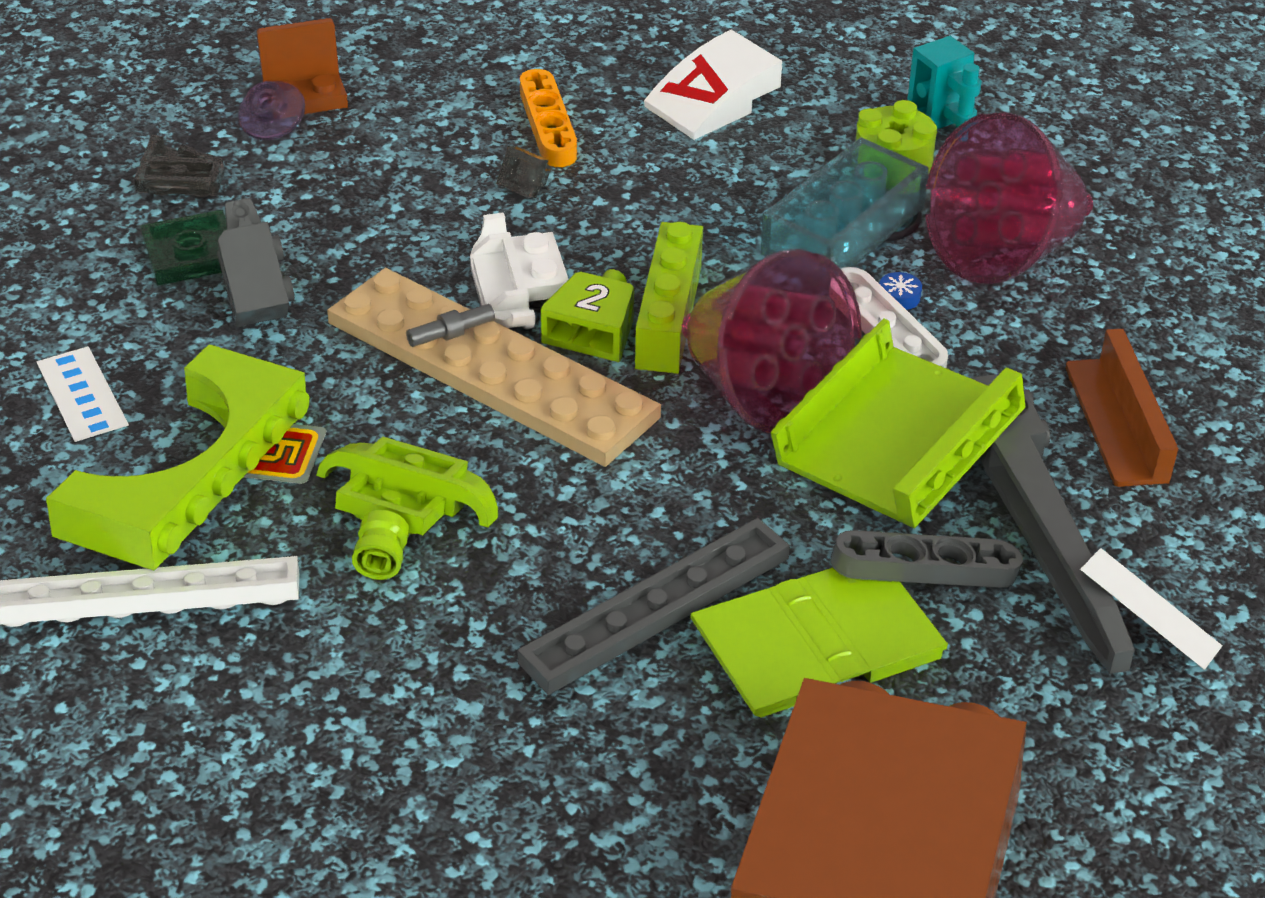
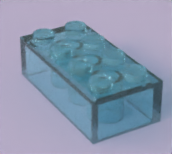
(847, 205)

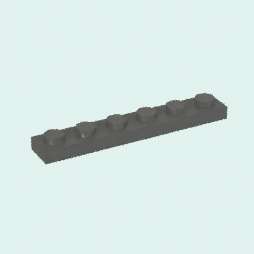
(652, 605)

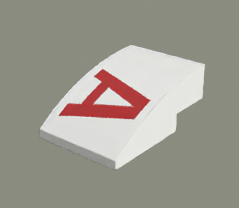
(715, 85)

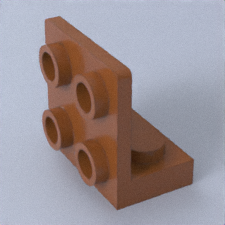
(305, 58)

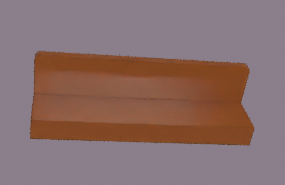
(1124, 414)

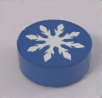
(903, 288)

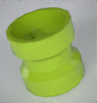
(380, 544)

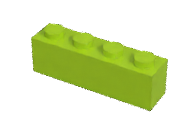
(668, 297)

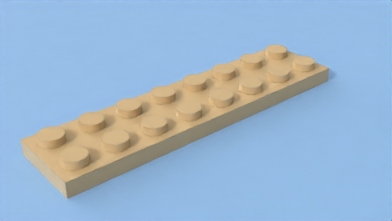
(499, 368)

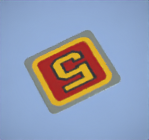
(292, 457)

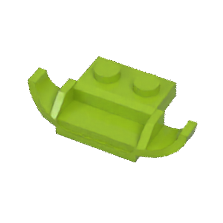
(408, 482)

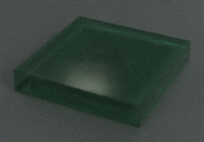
(184, 246)

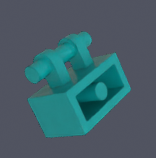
(944, 81)

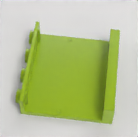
(894, 427)

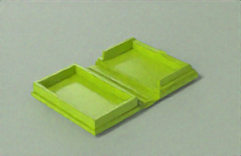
(818, 631)

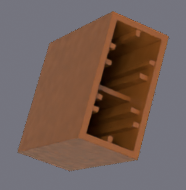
(884, 799)

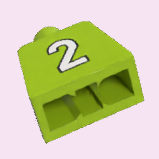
(590, 315)

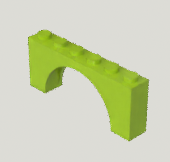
(152, 513)

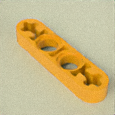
(551, 116)

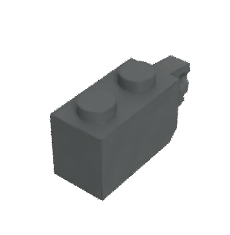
(251, 266)

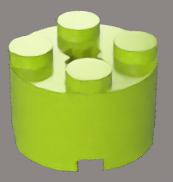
(900, 130)

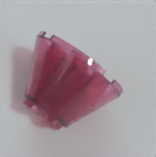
(1001, 198)
(774, 333)

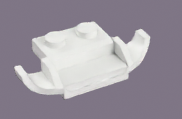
(515, 271)

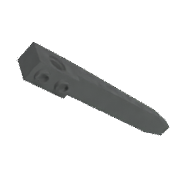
(1045, 522)

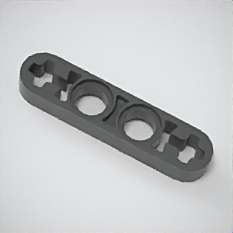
(871, 557)

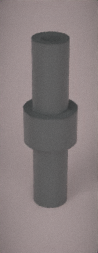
(450, 325)

